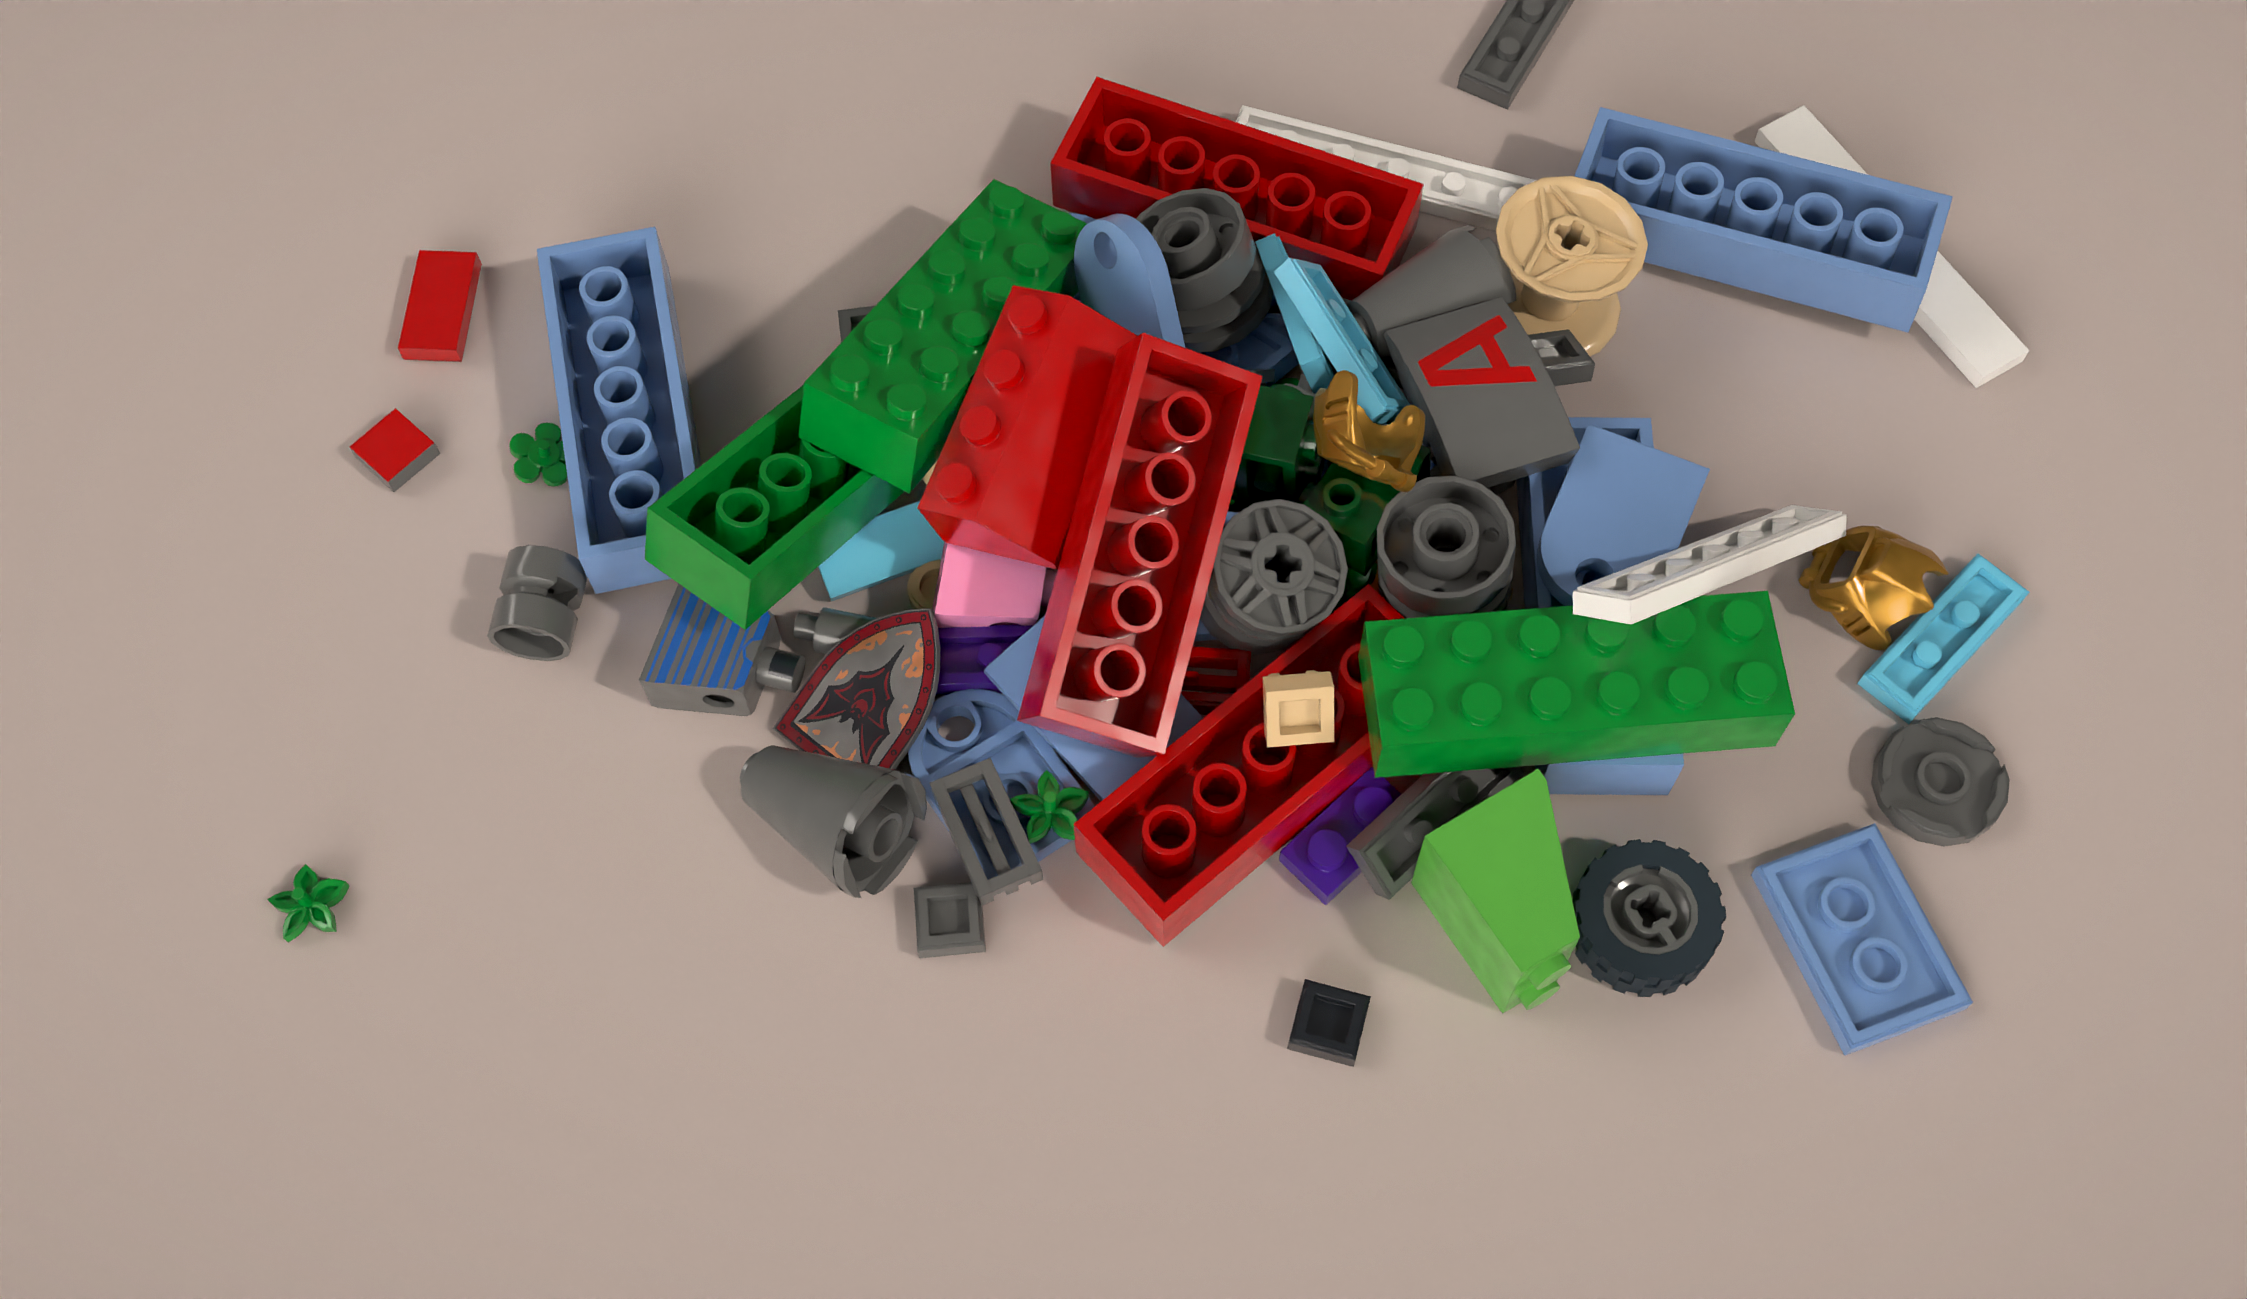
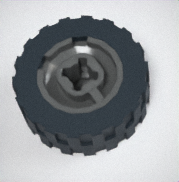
(1647, 917)

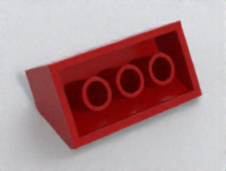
(1025, 429)

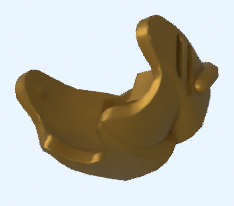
(1356, 443)
(1881, 587)

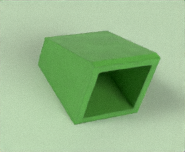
(1503, 892)

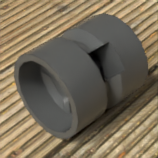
(538, 603)

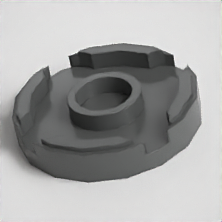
(1940, 782)

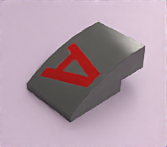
(1482, 394)

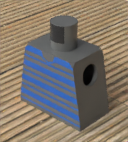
(714, 664)

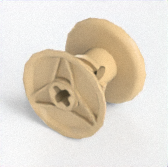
(1570, 256)

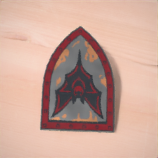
(869, 692)

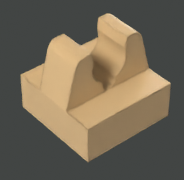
(1298, 708)

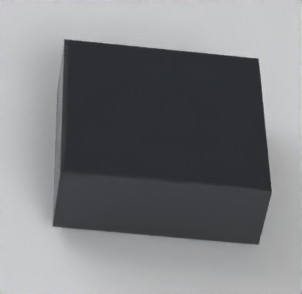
(1329, 1022)

